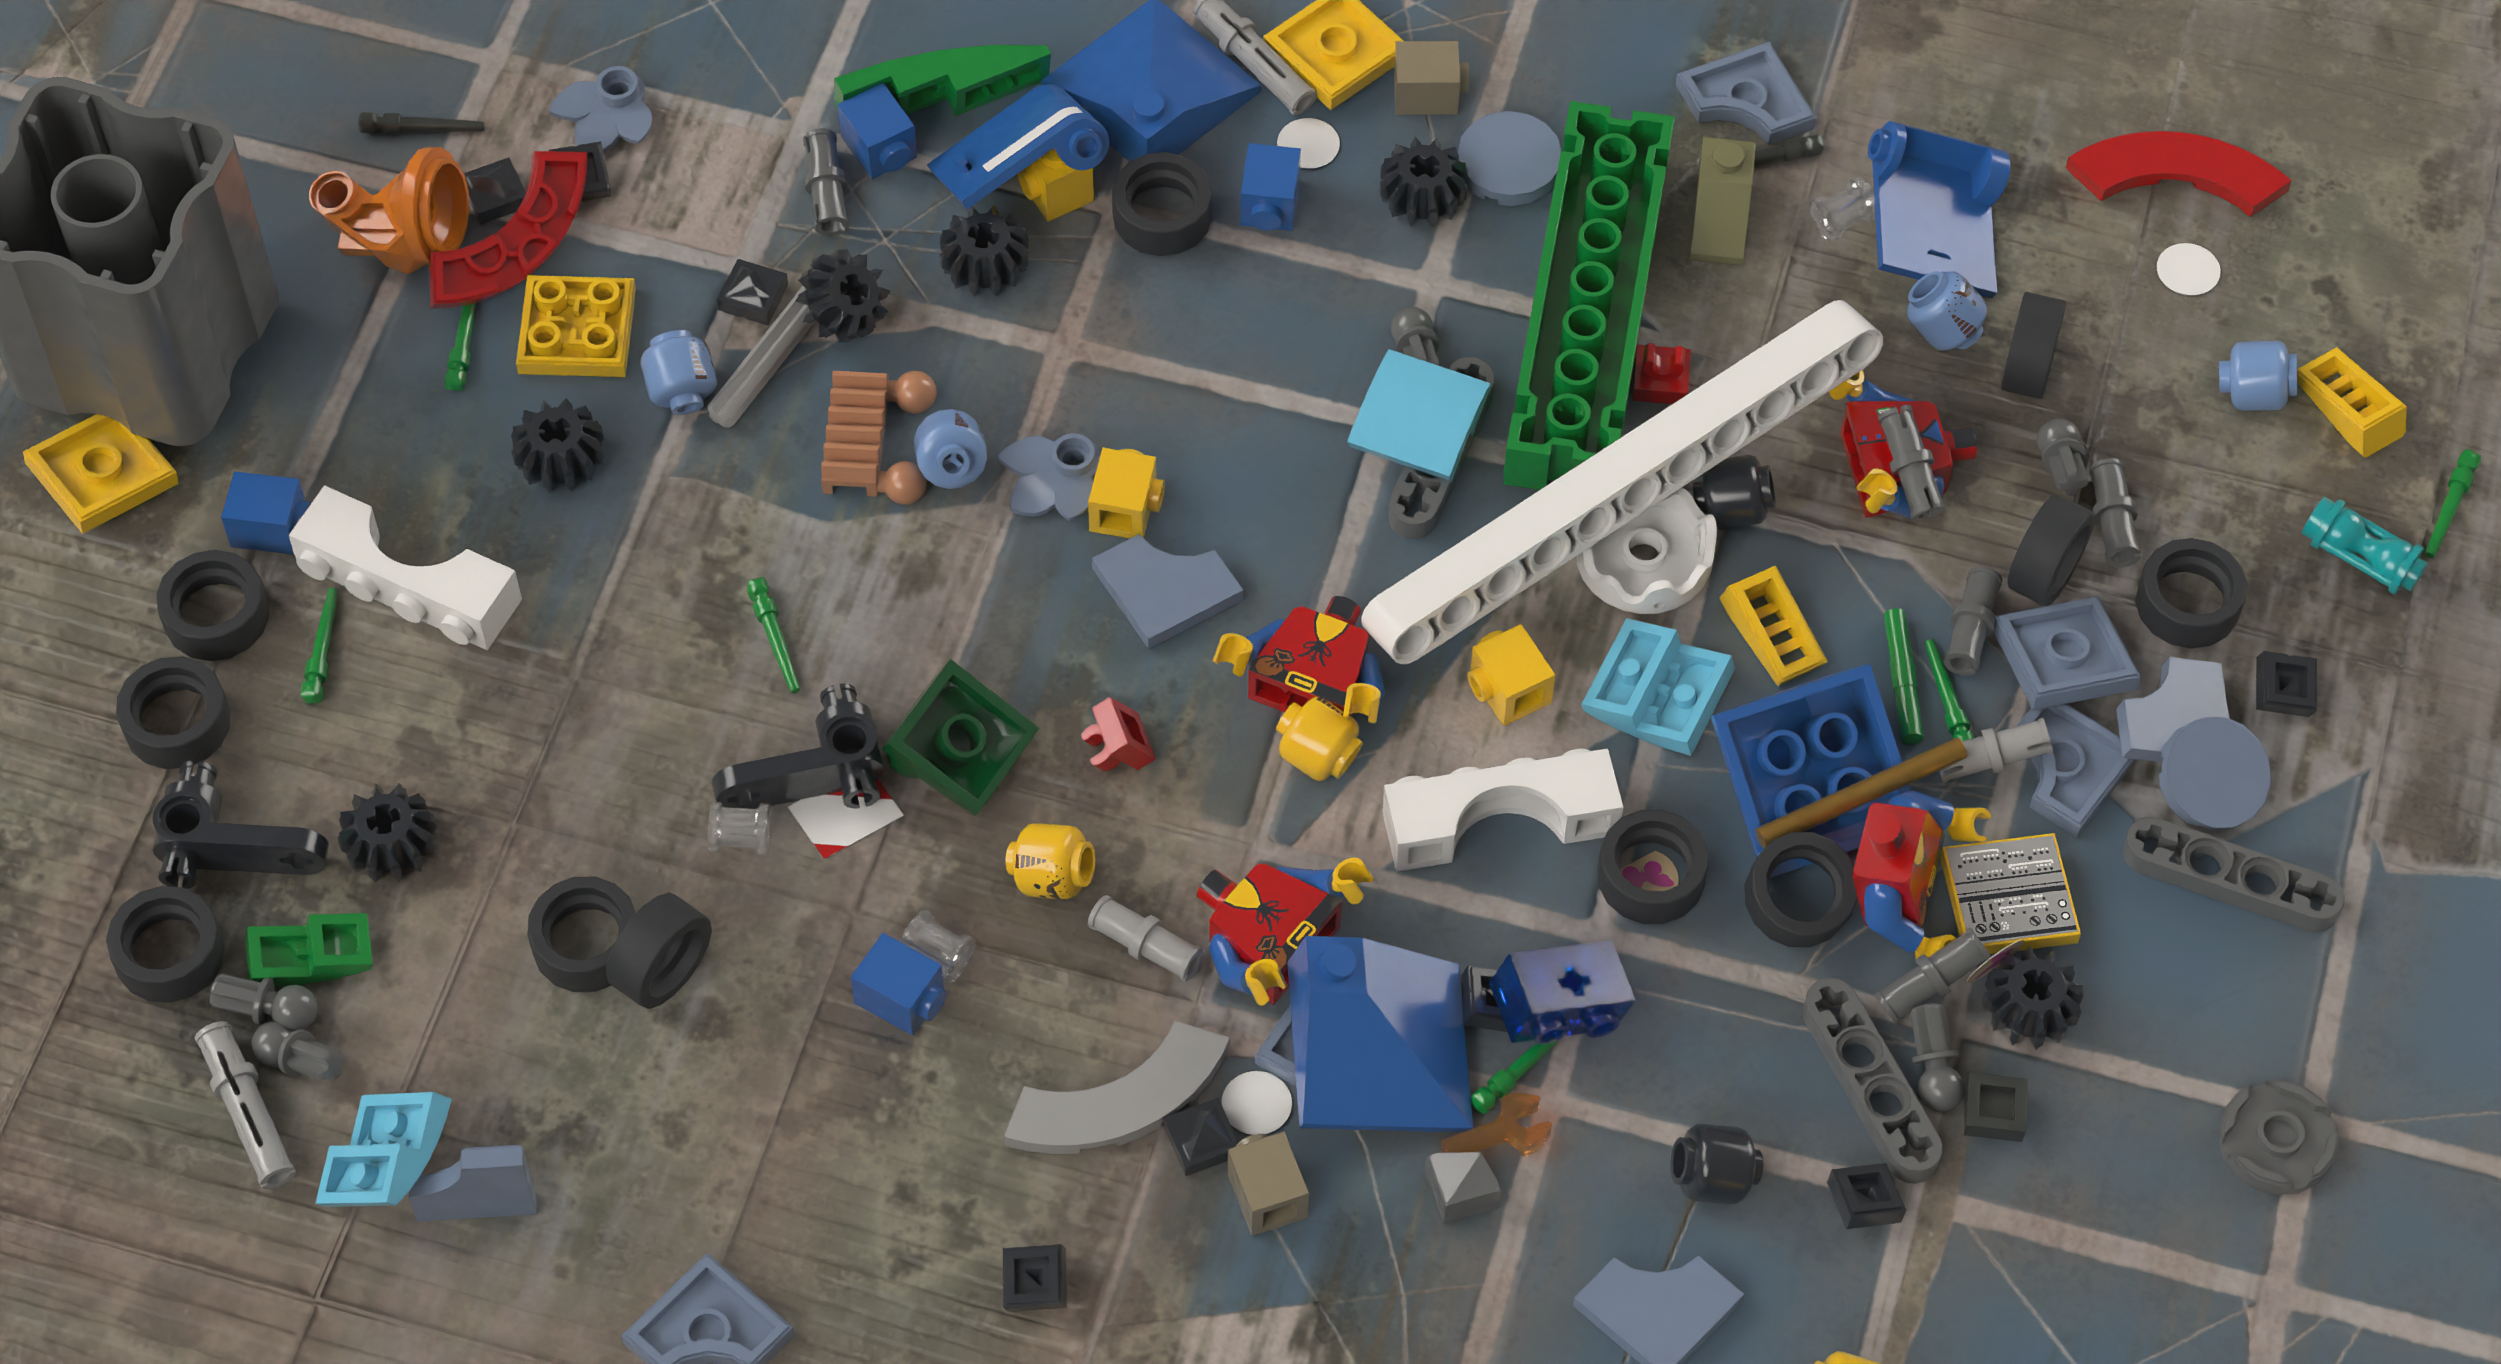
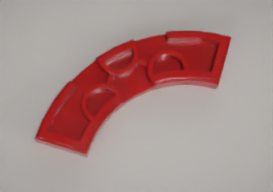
(2166, 155)
(522, 244)

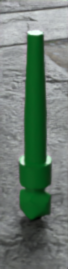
(459, 356)
(2459, 484)
(767, 613)
(317, 666)
(1955, 717)
(1505, 1080)

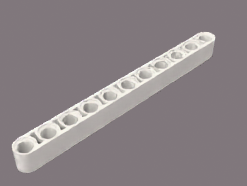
(1621, 482)

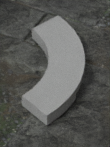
(1123, 1108)

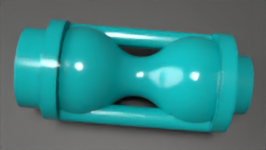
(2346, 534)

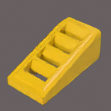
(2365, 430)
(1772, 586)

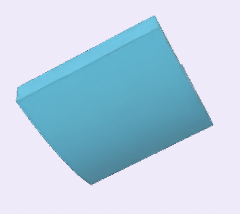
(1418, 414)
(1658, 686)
(386, 1151)

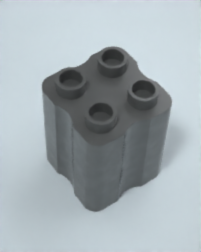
(127, 261)

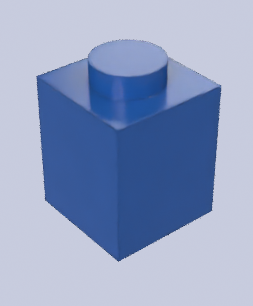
(877, 131)
(1270, 187)
(263, 511)
(898, 984)

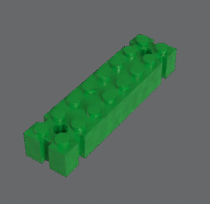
(1588, 292)

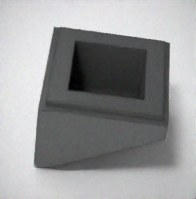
(1462, 1184)

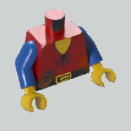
(1309, 659)
(1900, 864)
(1268, 917)

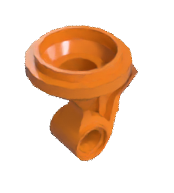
(407, 219)

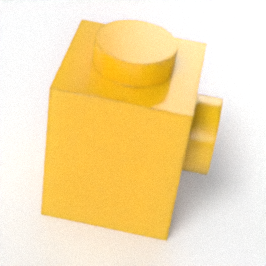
(1056, 186)
(1124, 493)
(1510, 674)

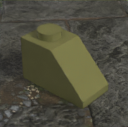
(1722, 200)

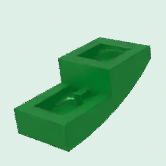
(309, 953)

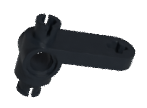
(816, 770)
(224, 845)

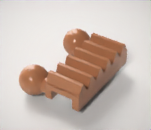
(858, 431)

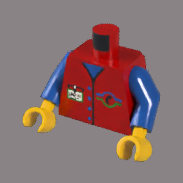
(1870, 453)

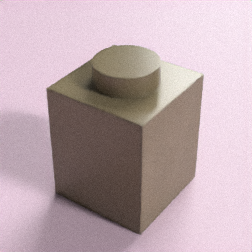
(1428, 77)
(1267, 1182)

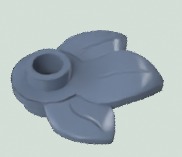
(602, 113)
(1046, 477)

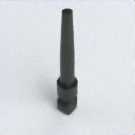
(394, 123)
(1791, 150)

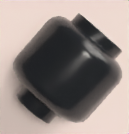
(1736, 492)
(1716, 1163)

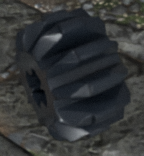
(1423, 182)
(984, 250)
(842, 295)
(557, 445)
(408, 838)
(2027, 1015)

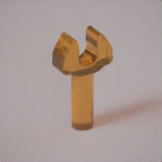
(1504, 1129)

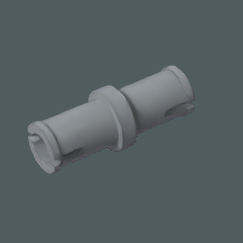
(2000, 748)
(1146, 938)

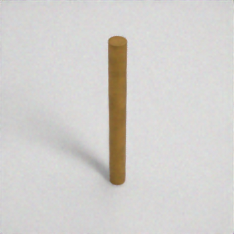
(1863, 791)

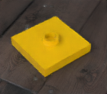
(1335, 47)
(99, 470)

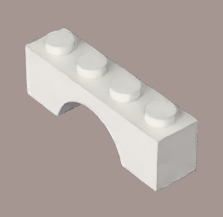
(462, 597)
(1567, 793)

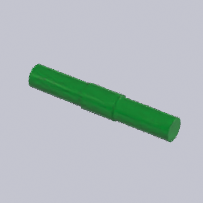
(1903, 676)

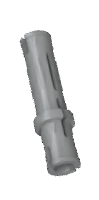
(1240, 38)
(220, 1050)

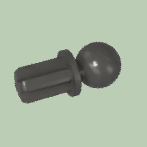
(1415, 335)
(2063, 454)
(291, 1006)
(295, 1052)
(1940, 1085)

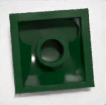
(959, 738)

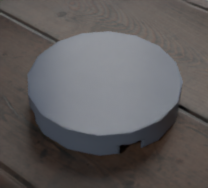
(1510, 157)
(2214, 773)

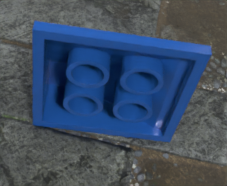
(1154, 83)
(1806, 747)
(1377, 1038)

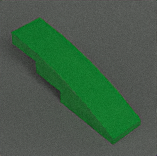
(960, 75)

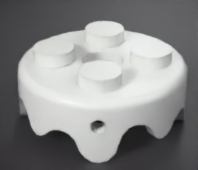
(1679, 572)

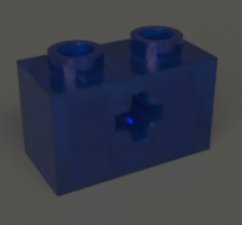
(1562, 992)

